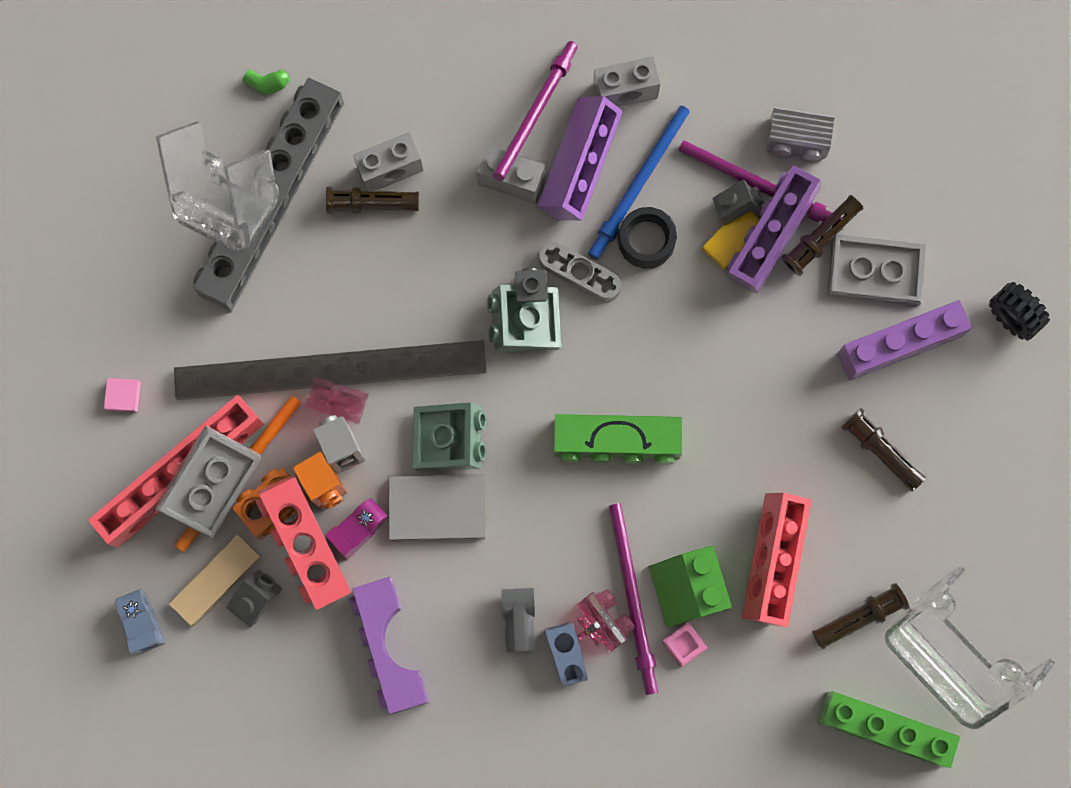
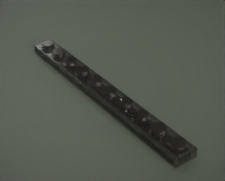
(339, 368)

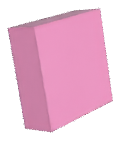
(122, 395)
(684, 644)

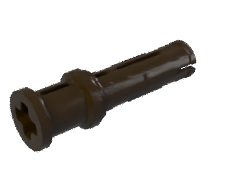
(358, 200)
(808, 243)
(873, 440)
(874, 605)

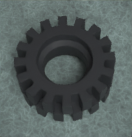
(1019, 311)

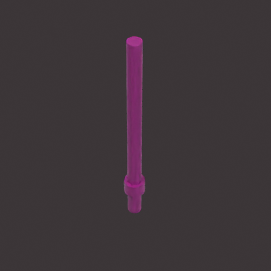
(559, 69)
(816, 212)
(645, 660)

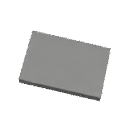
(877, 270)
(208, 482)
(436, 507)

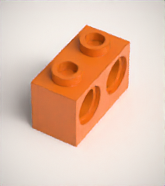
(320, 481)
(261, 527)

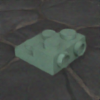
(523, 325)
(448, 437)

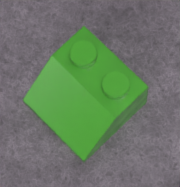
(690, 586)

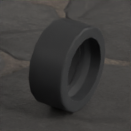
(653, 215)

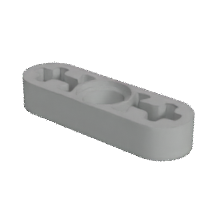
(577, 259)

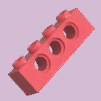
(776, 559)
(332, 583)

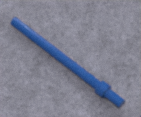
(609, 228)

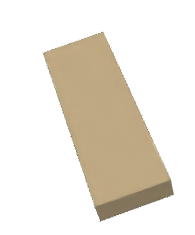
(215, 580)

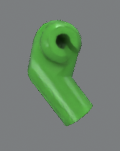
(266, 84)

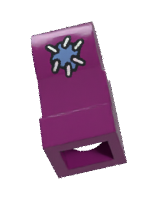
(357, 528)

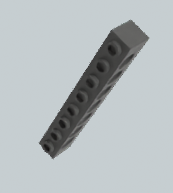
(310, 97)

